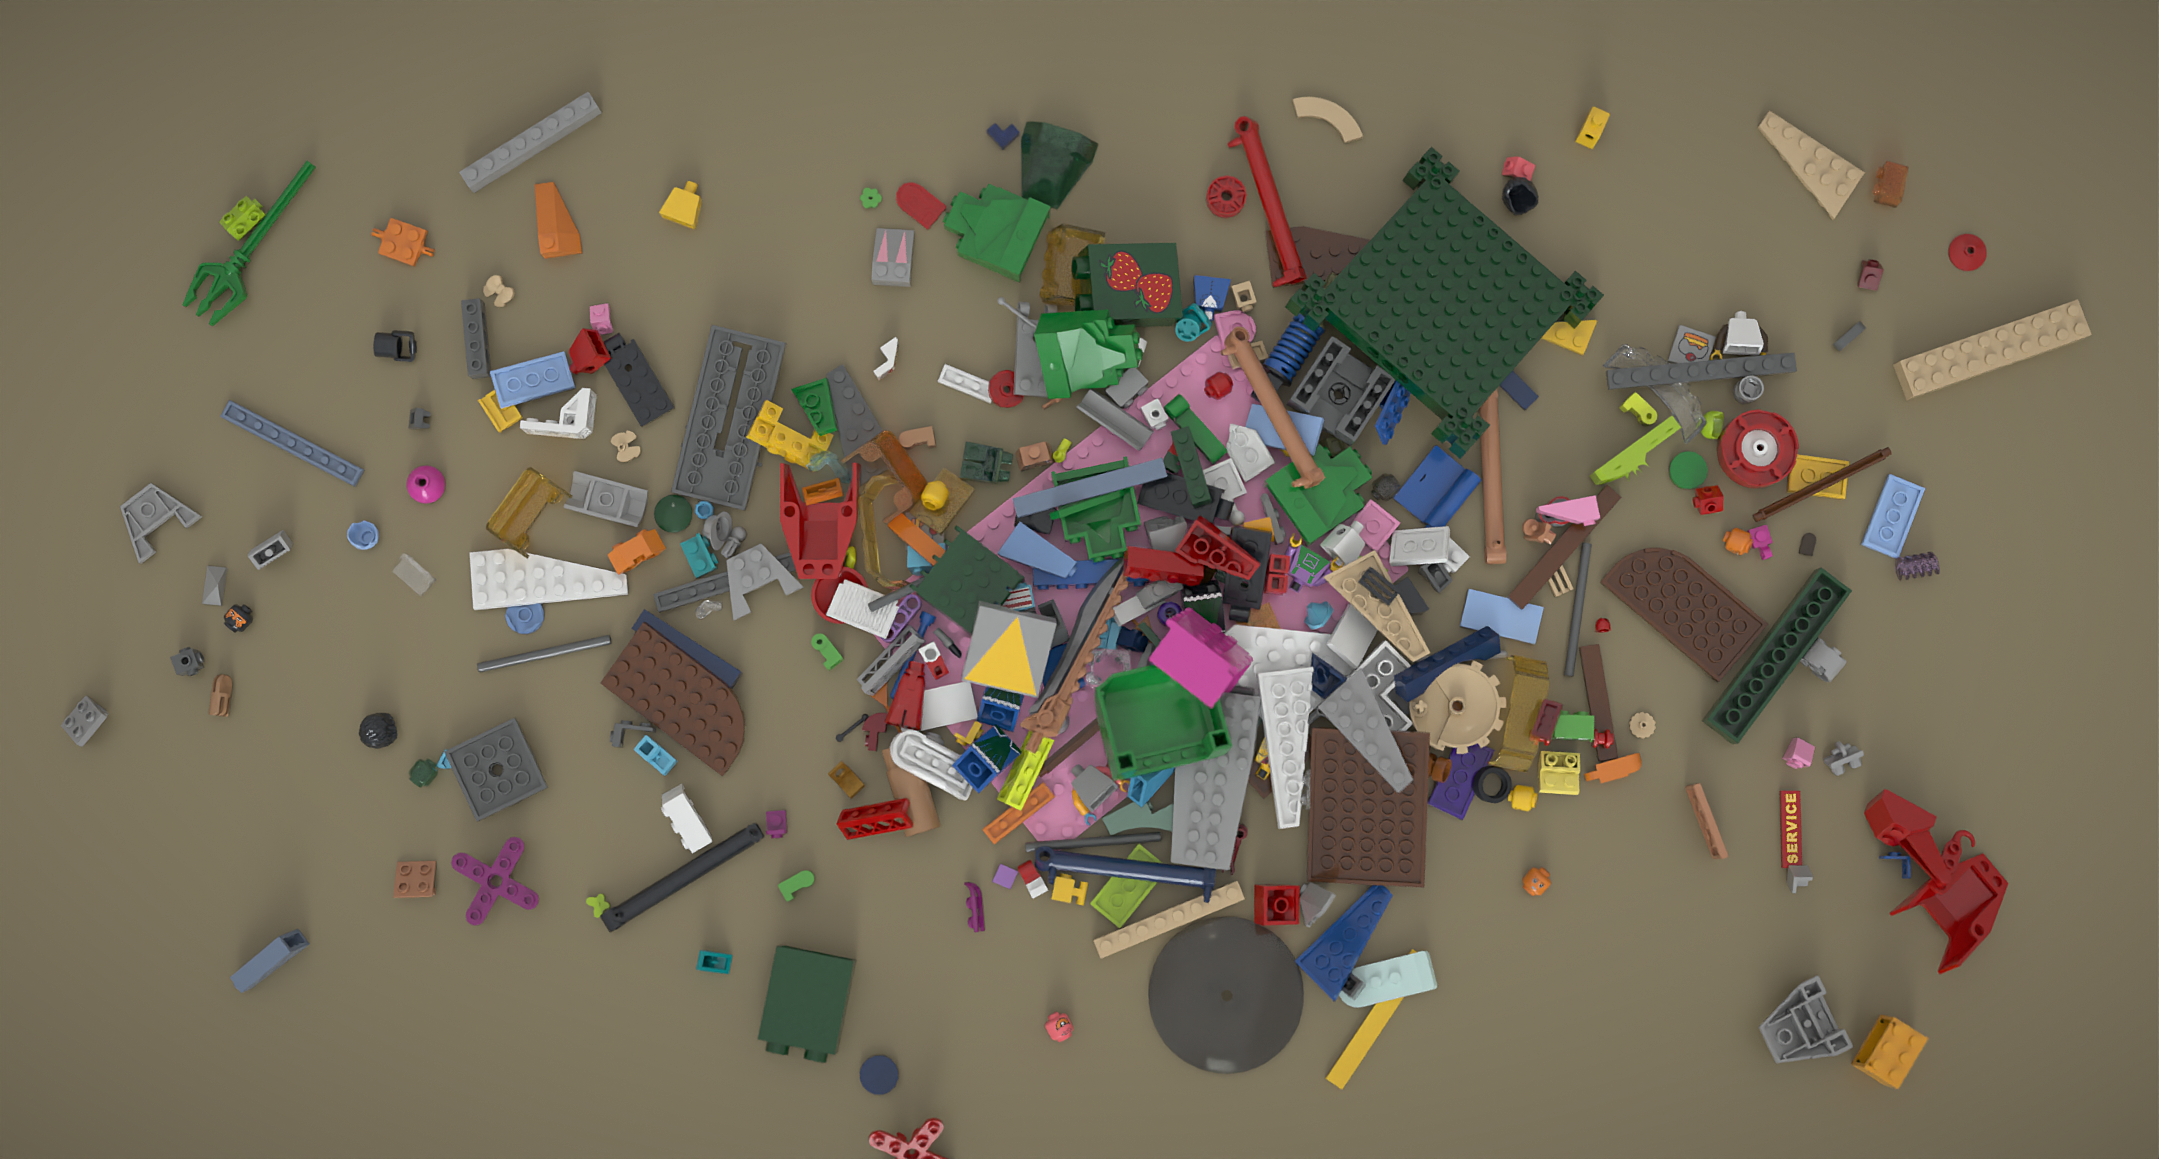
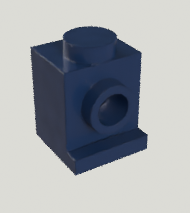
(1132, 640)

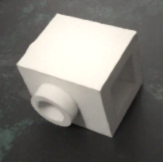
(1154, 415)

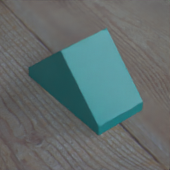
(713, 961)

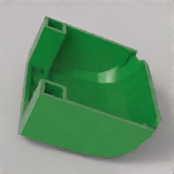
(1156, 723)

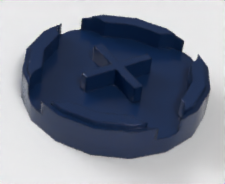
(879, 1075)

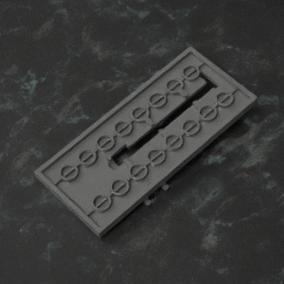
(727, 474)

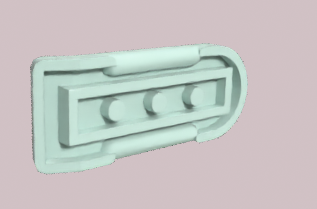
(1393, 979)

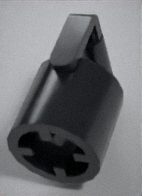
(390, 345)

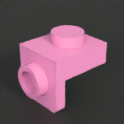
(600, 318)

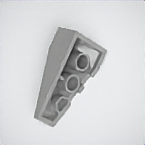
(1313, 902)

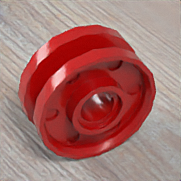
(1218, 205)

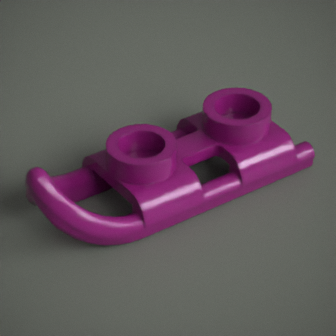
(973, 903)

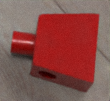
(588, 352)

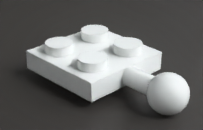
(1225, 476)

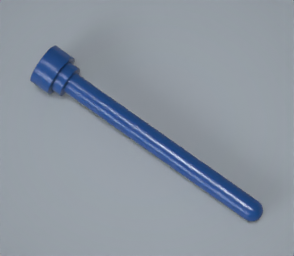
(926, 620)

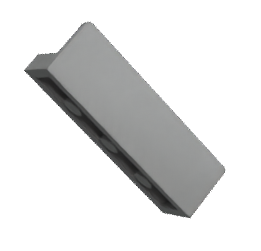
(1115, 419)

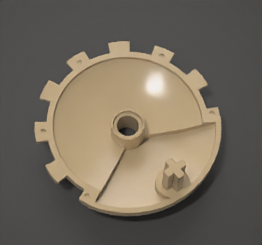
(1462, 728)

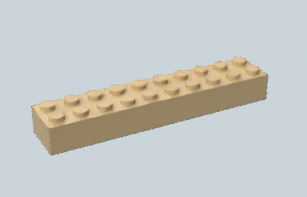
(1992, 349)

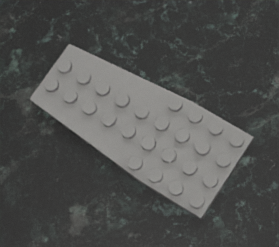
(1213, 791)

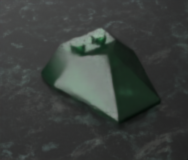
(1053, 161)

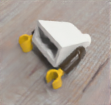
(1741, 337)

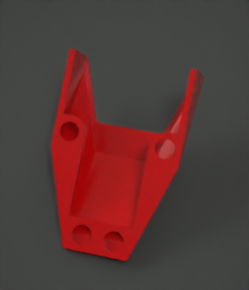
(817, 532)
(1962, 908)

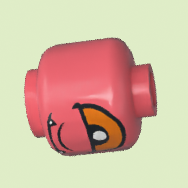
(1059, 1026)

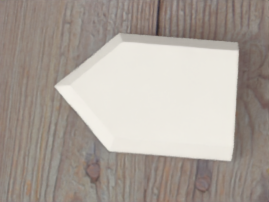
(1248, 451)

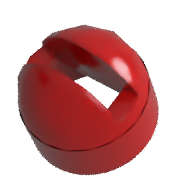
(1602, 625)

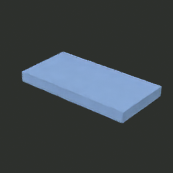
(532, 379)
(1307, 426)
(1893, 516)
(1501, 616)

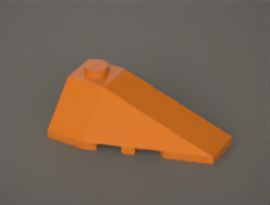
(555, 226)

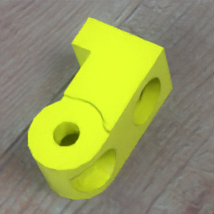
(1640, 408)

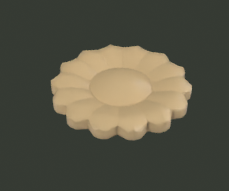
(1642, 725)

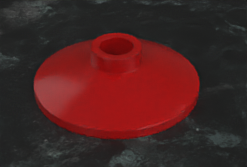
(1961, 258)

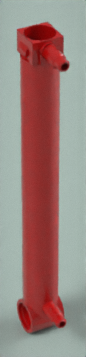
(1270, 200)

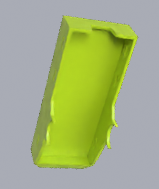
(1635, 454)

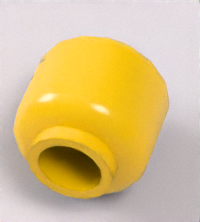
(934, 495)
(1523, 798)

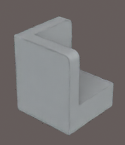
(1798, 876)

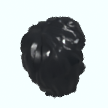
(1519, 195)
(378, 730)

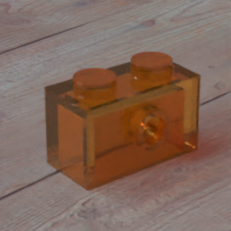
(1890, 184)

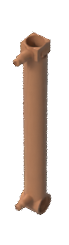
(1238, 344)
(1492, 483)

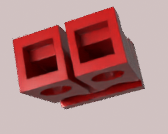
(1275, 579)

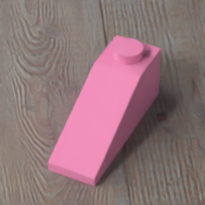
(1576, 511)

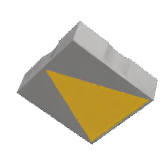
(1008, 649)

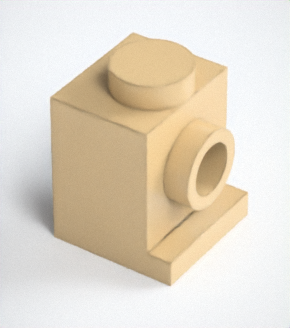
(1244, 289)

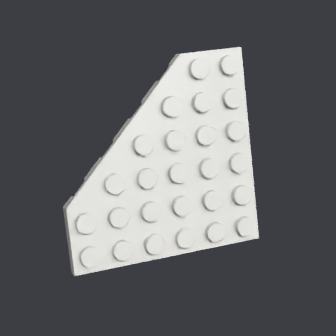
(1281, 651)

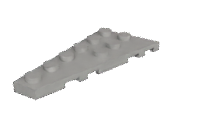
(1360, 720)

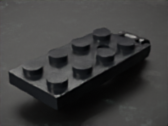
(638, 386)
(1172, 497)
(1242, 599)

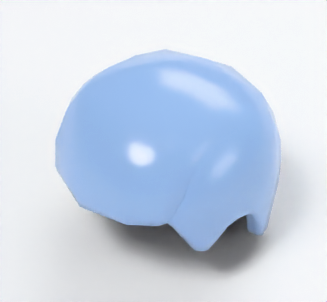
(363, 535)

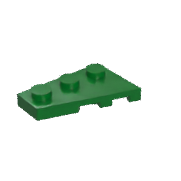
(818, 405)

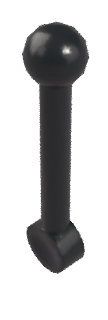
(840, 737)

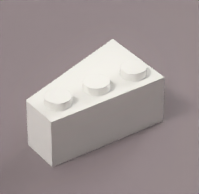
(685, 819)

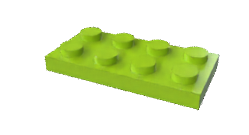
(1122, 895)

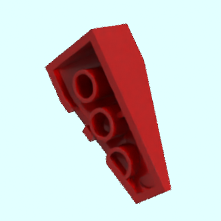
(1213, 548)

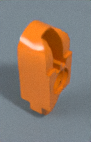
(1615, 768)

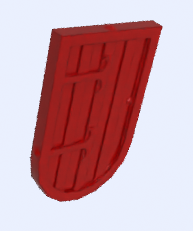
(919, 204)

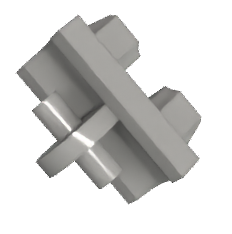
(1842, 755)

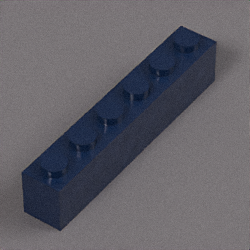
(716, 665)

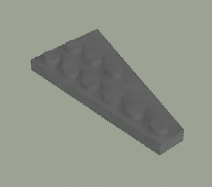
(854, 423)

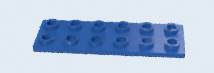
(1392, 407)

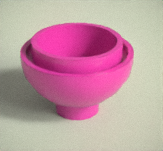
(431, 490)

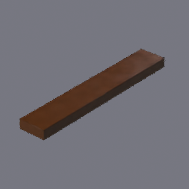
(1598, 697)

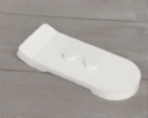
(929, 762)

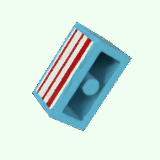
(1020, 598)

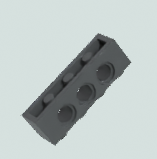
(476, 338)

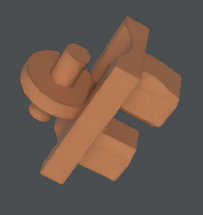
(1537, 531)

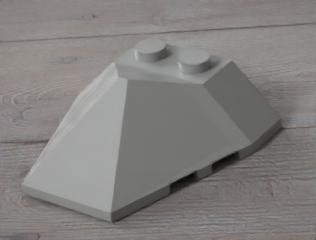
(1804, 1026)

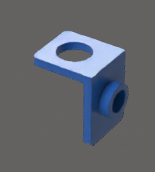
(1906, 862)

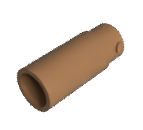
(917, 791)

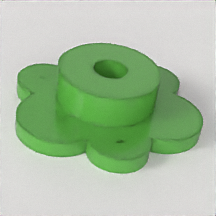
(868, 193)

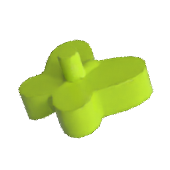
(598, 904)

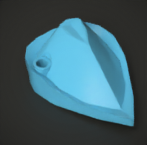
(1318, 614)

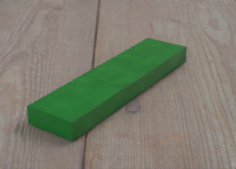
(1085, 504)

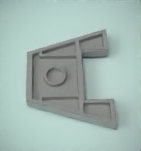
(147, 512)
(753, 570)

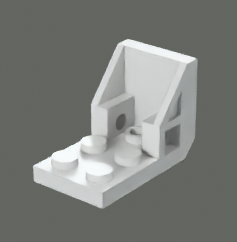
(579, 409)

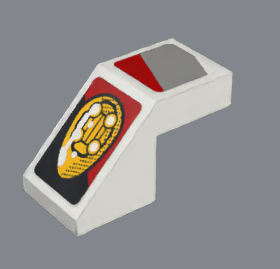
(890, 352)

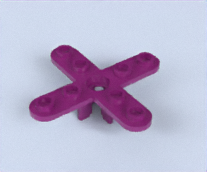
(484, 874)

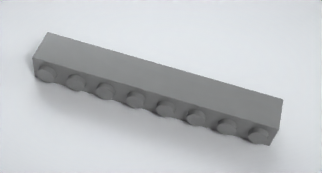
(530, 142)

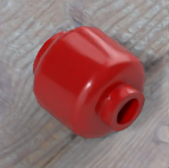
(1218, 385)

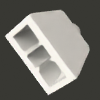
(1344, 543)

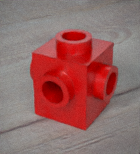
(1708, 500)

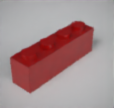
(1161, 566)

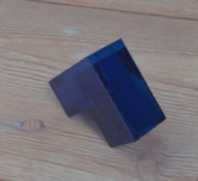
(1001, 137)

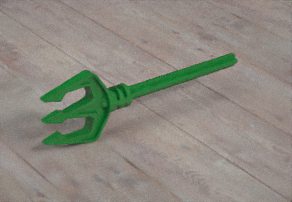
(228, 274)

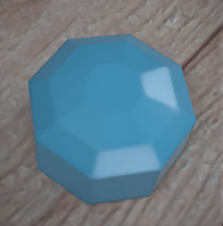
(704, 509)

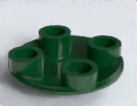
(673, 513)

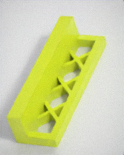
(1024, 773)

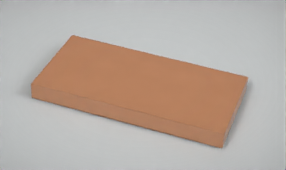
(1706, 821)

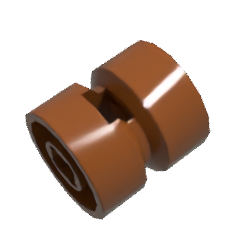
(1439, 768)

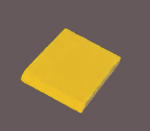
(1812, 469)

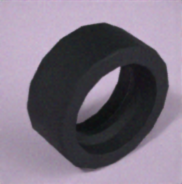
(1504, 791)

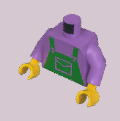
(1307, 566)

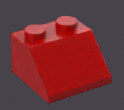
(1276, 904)

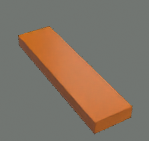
(916, 538)
(1013, 817)

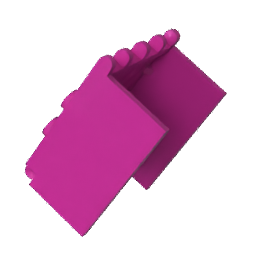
(1201, 656)

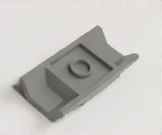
(607, 499)

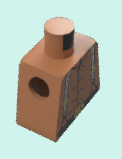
(1034, 456)

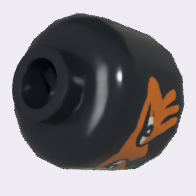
(238, 618)

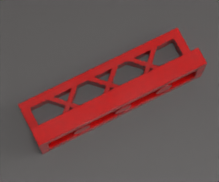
(872, 815)

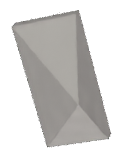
(214, 585)

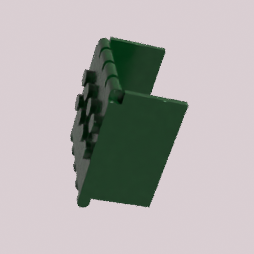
(964, 577)

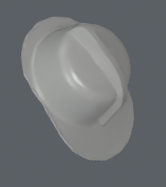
(718, 529)

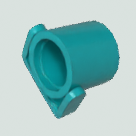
(1190, 325)

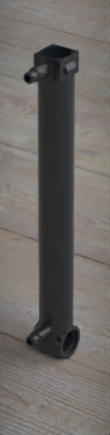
(681, 877)

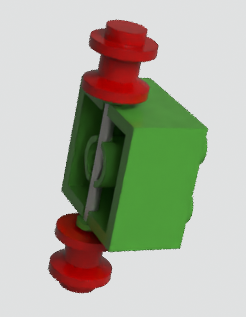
(1580, 727)

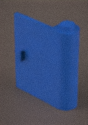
(1440, 491)

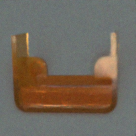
(900, 464)

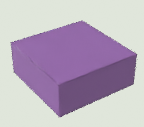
(1005, 876)

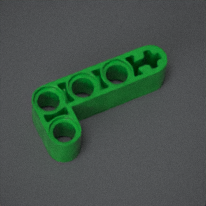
(1205, 441)

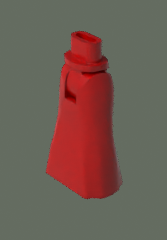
(907, 705)

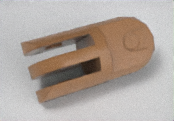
(220, 695)

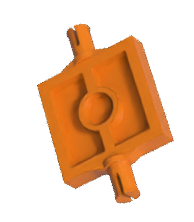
(403, 242)

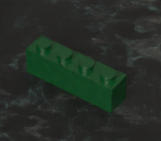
(1191, 467)

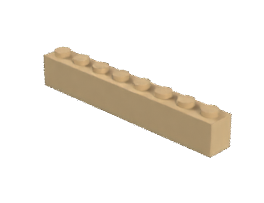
(1168, 920)

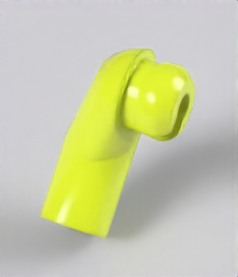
(1060, 454)
(851, 557)

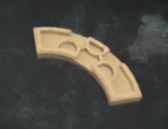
(1331, 112)

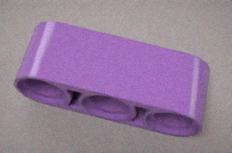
(909, 614)

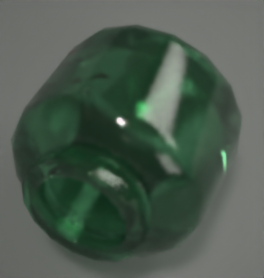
(423, 772)

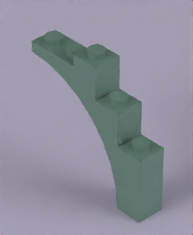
(1134, 817)

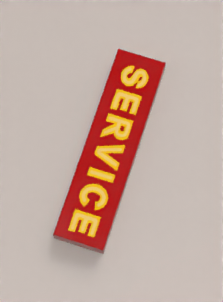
(1790, 828)

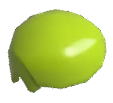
(1714, 424)

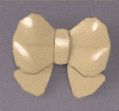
(496, 285)
(625, 452)

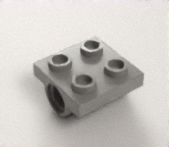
(84, 720)

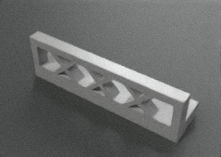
(893, 662)

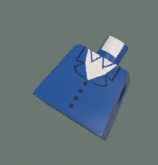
(1210, 294)

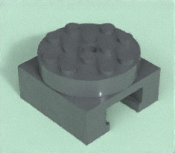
(1358, 383)

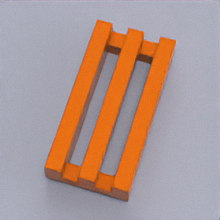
(822, 492)

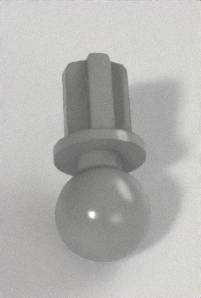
(738, 534)

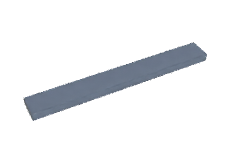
(292, 443)
(1089, 487)

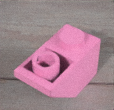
(1799, 753)

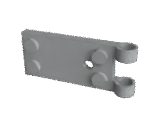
(1028, 370)

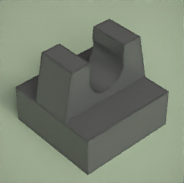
(416, 419)

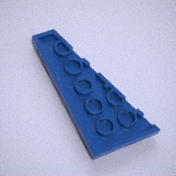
(1340, 946)

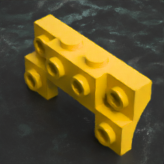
(783, 440)

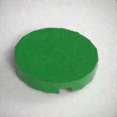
(1688, 470)

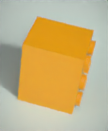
(1889, 1051)

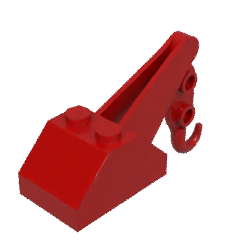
(1906, 824)

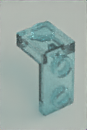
(820, 459)

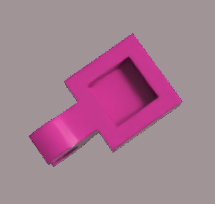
(1761, 540)

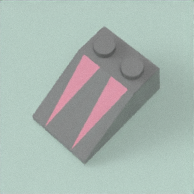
(893, 257)

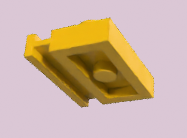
(500, 417)

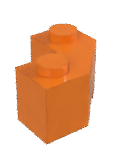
(636, 550)

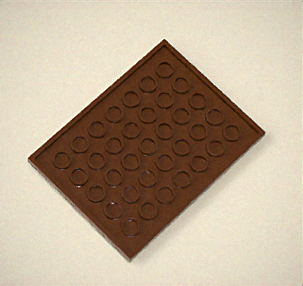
(1358, 820)

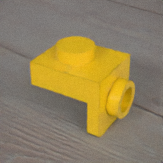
(974, 733)

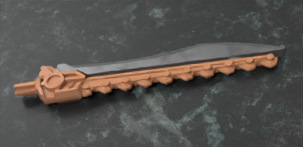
(1055, 700)

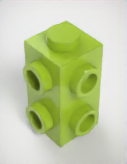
(242, 217)

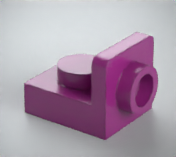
(776, 823)

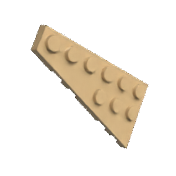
(1817, 167)
(1390, 620)

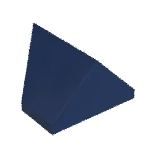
(1325, 677)

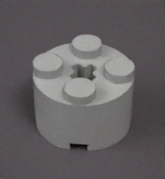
(1823, 661)

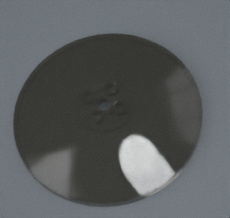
(1189, 985)

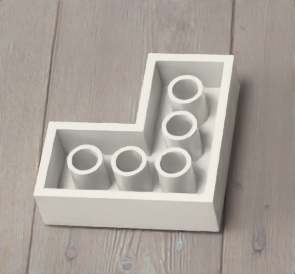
(1379, 671)

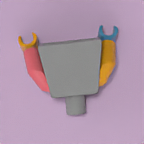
(1092, 788)

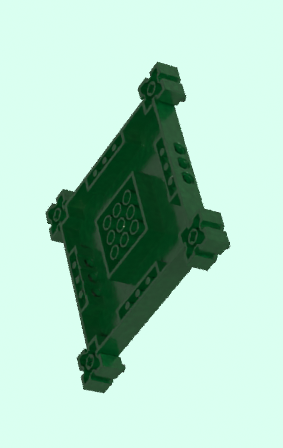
(1444, 301)

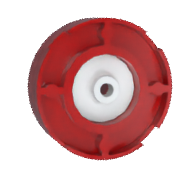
(1761, 466)

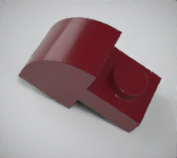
(874, 725)

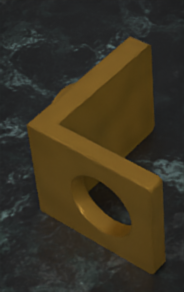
(847, 780)

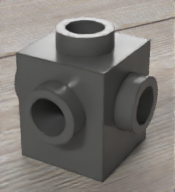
(187, 662)

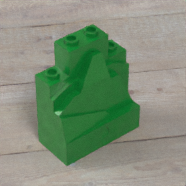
(997, 229)
(1084, 350)
(1329, 503)
(1104, 523)

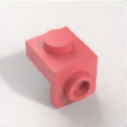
(1518, 168)

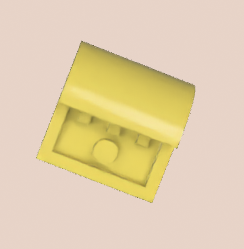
(1559, 772)

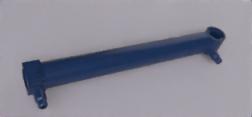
(1125, 868)

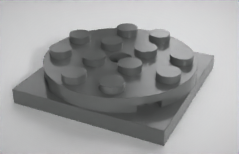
(474, 766)

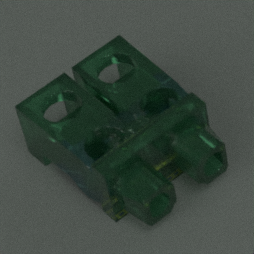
(988, 465)

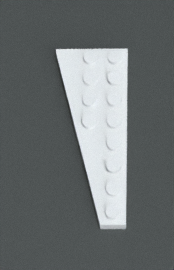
(1285, 721)

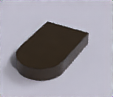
(1808, 544)

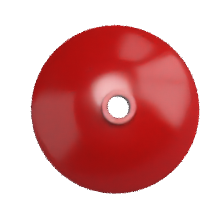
(825, 589)

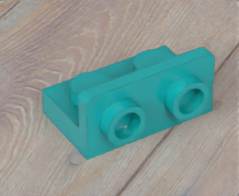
(699, 556)

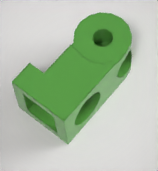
(823, 645)
(796, 882)

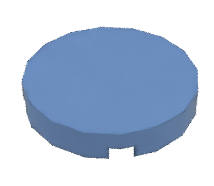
(525, 620)

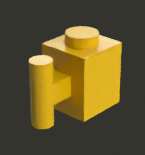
(1065, 889)

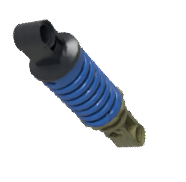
(1292, 349)

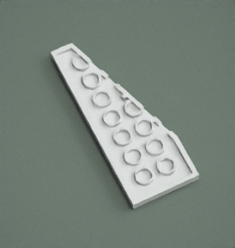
(510, 580)

